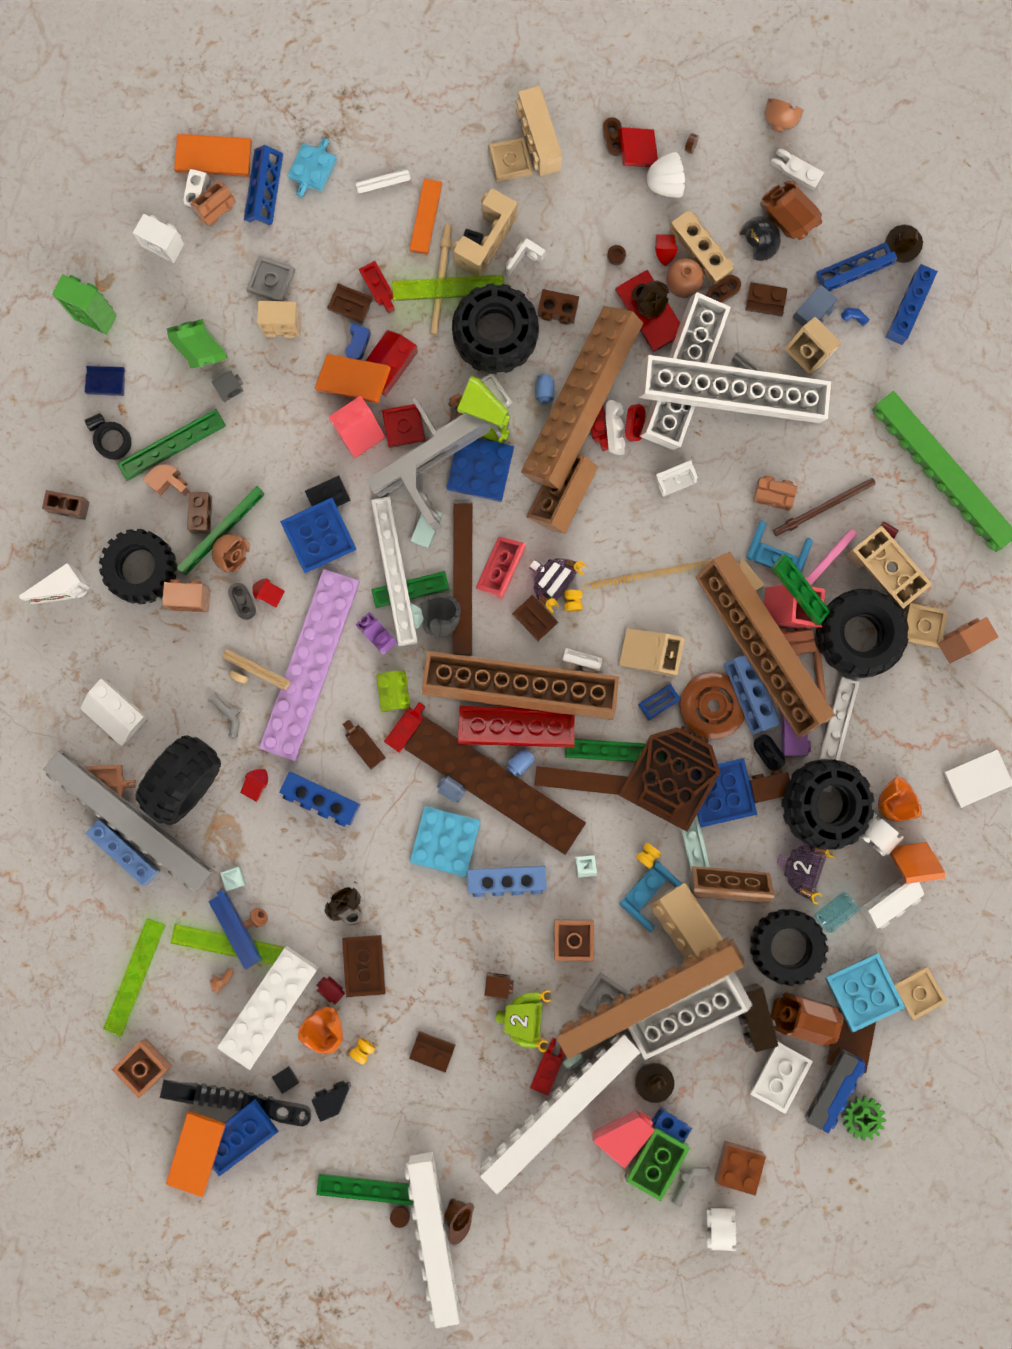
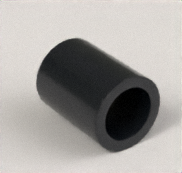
(94, 422)

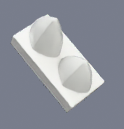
(573, 659)

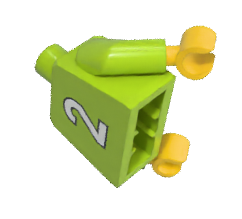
(524, 1020)

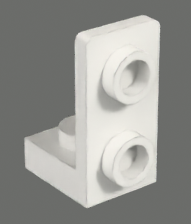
(532, 250)

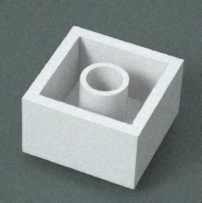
(158, 237)

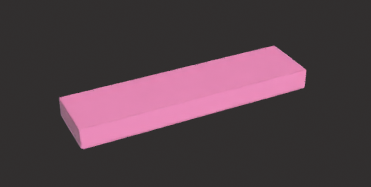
(831, 556)

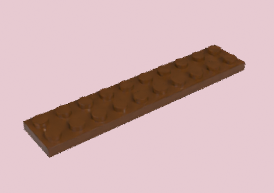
(495, 786)

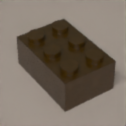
(757, 1021)

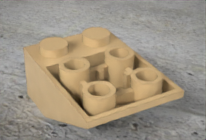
(652, 652)

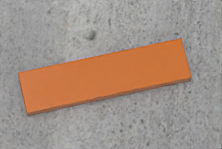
(426, 216)

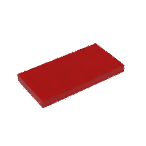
(658, 330)

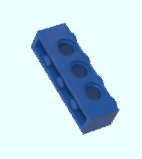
(911, 304)
(294, 782)

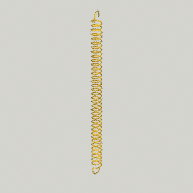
(645, 574)

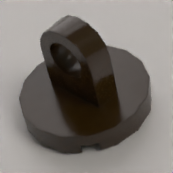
(905, 242)
(651, 298)
(343, 904)
(654, 1082)

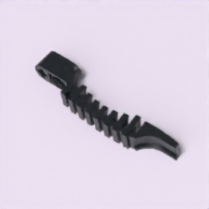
(221, 1097)

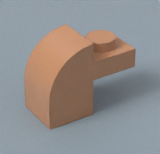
(163, 476)

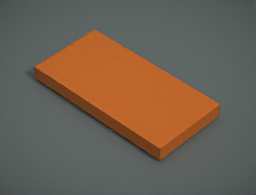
(213, 154)
(352, 378)
(195, 1153)

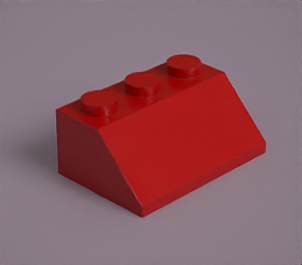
(396, 353)

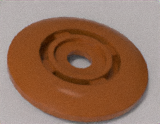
(698, 694)

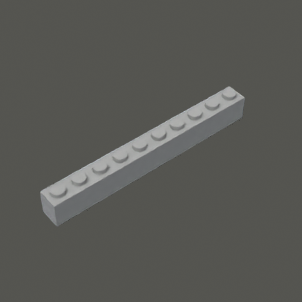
(128, 820)

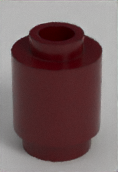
(330, 990)

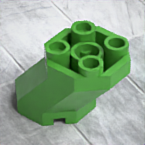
(196, 343)

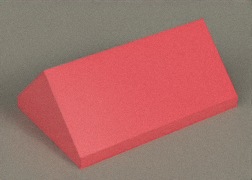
(501, 567)

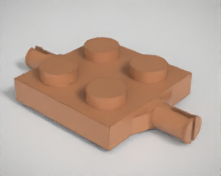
(112, 776)

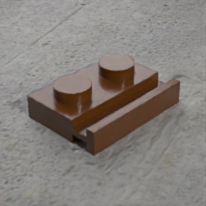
(766, 299)
(350, 303)
(535, 618)
(432, 1051)

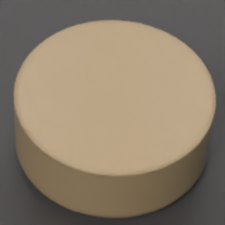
(238, 676)

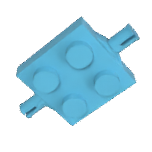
(312, 167)

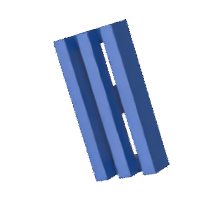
(645, 710)

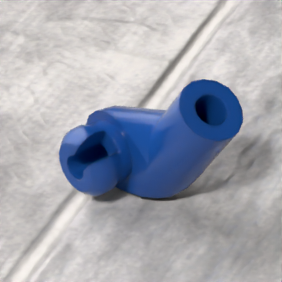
(855, 313)

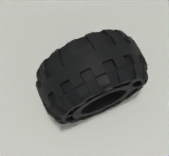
(500, 355)
(890, 627)
(178, 780)
(802, 798)

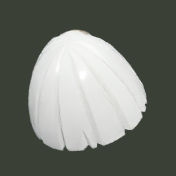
(666, 176)

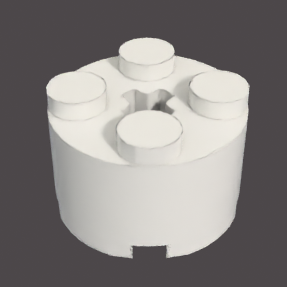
(882, 836)
(723, 1229)

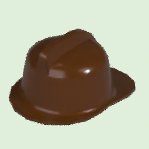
(458, 1219)

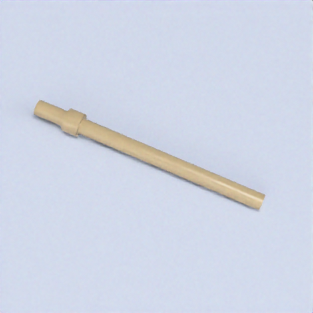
(445, 245)

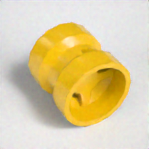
(573, 600)
(648, 855)
(362, 1051)

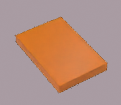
(917, 863)

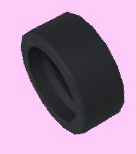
(98, 435)

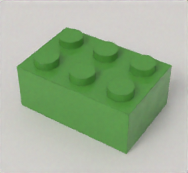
(657, 1163)

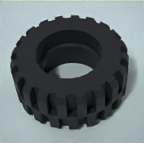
(120, 549)
(815, 947)

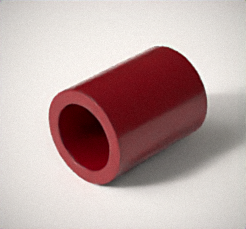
(890, 529)

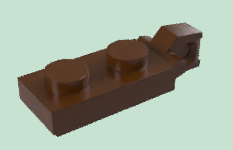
(363, 745)

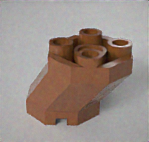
(791, 210)
(807, 1019)

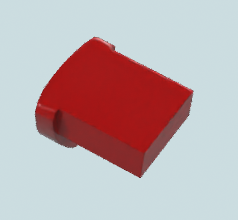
(665, 248)
(267, 592)
(255, 784)

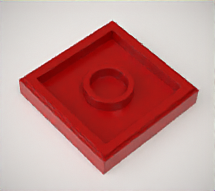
(638, 147)
(403, 425)

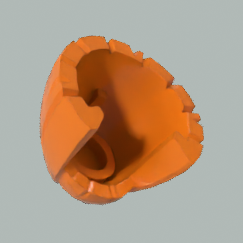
(899, 801)
(322, 1031)

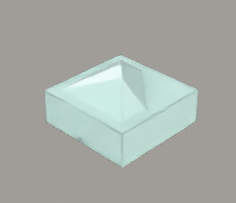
(417, 616)
(586, 866)
(232, 878)
(573, 1062)

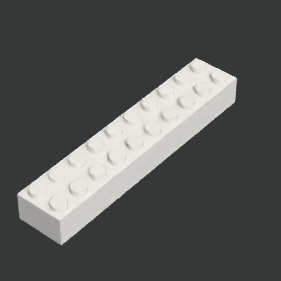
(734, 389)
(558, 1111)

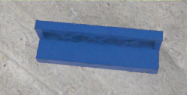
(258, 180)
(858, 271)
(235, 930)

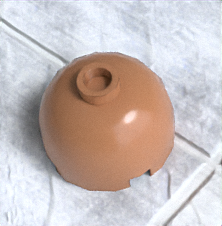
(782, 115)
(685, 278)
(229, 552)

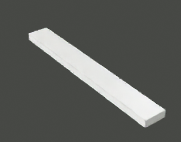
(394, 571)

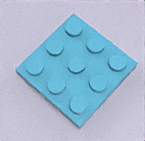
(445, 841)
(864, 992)

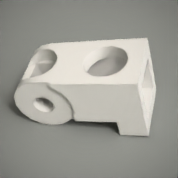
(195, 185)

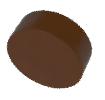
(691, 143)
(616, 255)
(400, 1216)

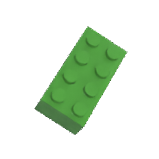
(84, 303)

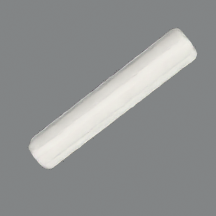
(383, 181)

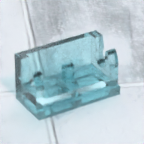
(836, 912)

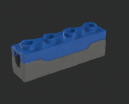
(835, 1090)

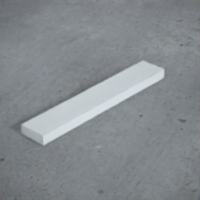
(838, 725)

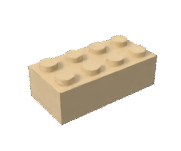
(539, 131)

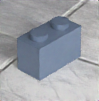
(817, 305)

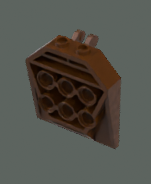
(694, 754)

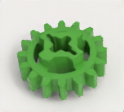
(864, 1125)

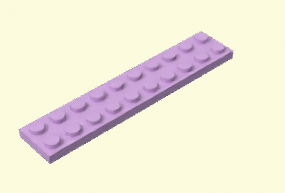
(309, 664)

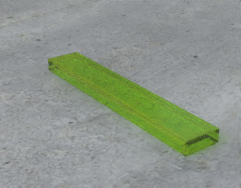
(440, 287)
(219, 943)
(134, 977)

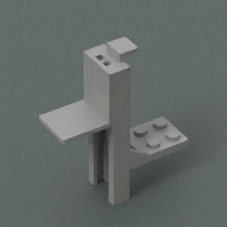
(411, 466)

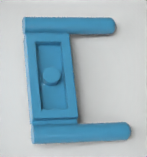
(769, 555)
(644, 890)

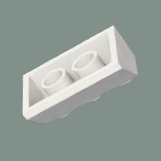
(113, 712)
(892, 903)

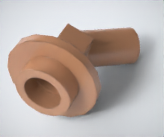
(454, 402)
(257, 917)
(218, 983)

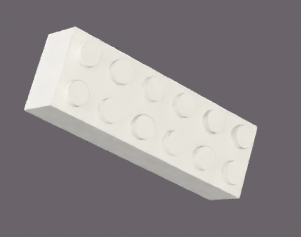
(268, 1007)
(691, 1016)

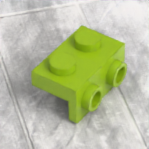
(393, 691)

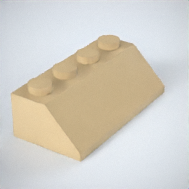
(685, 921)

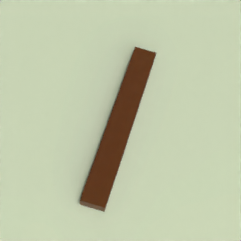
(463, 576)
(589, 781)

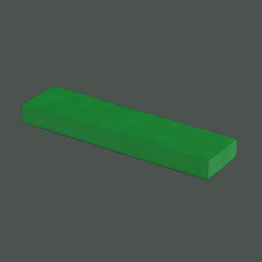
(416, 587)
(800, 589)

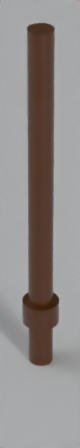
(791, 524)

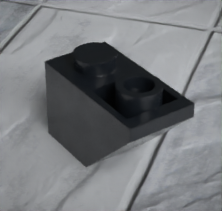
(330, 1102)

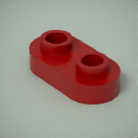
(634, 422)

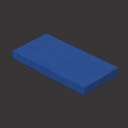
(243, 1135)

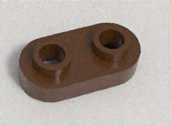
(612, 137)
(722, 290)

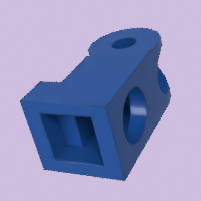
(358, 343)
(671, 1124)

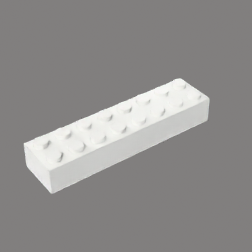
(694, 342)
(434, 1240)

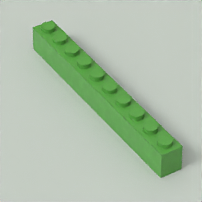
(944, 471)

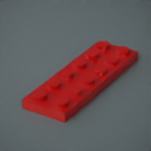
(515, 727)

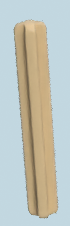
(256, 669)

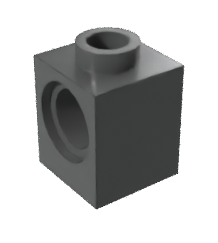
(228, 385)

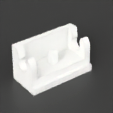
(676, 478)

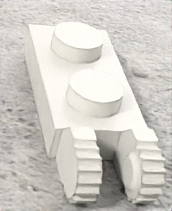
(797, 169)
(614, 427)

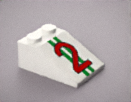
(60, 585)

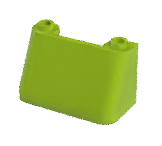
(484, 405)

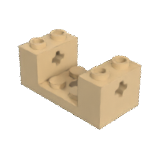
(502, 214)
(876, 553)

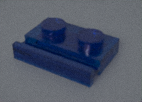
(105, 380)

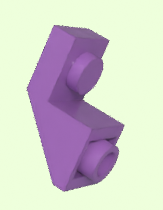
(376, 633)

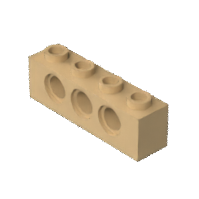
(691, 222)

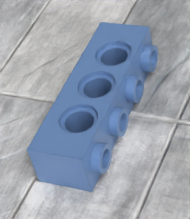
(751, 695)
(123, 852)
(537, 873)

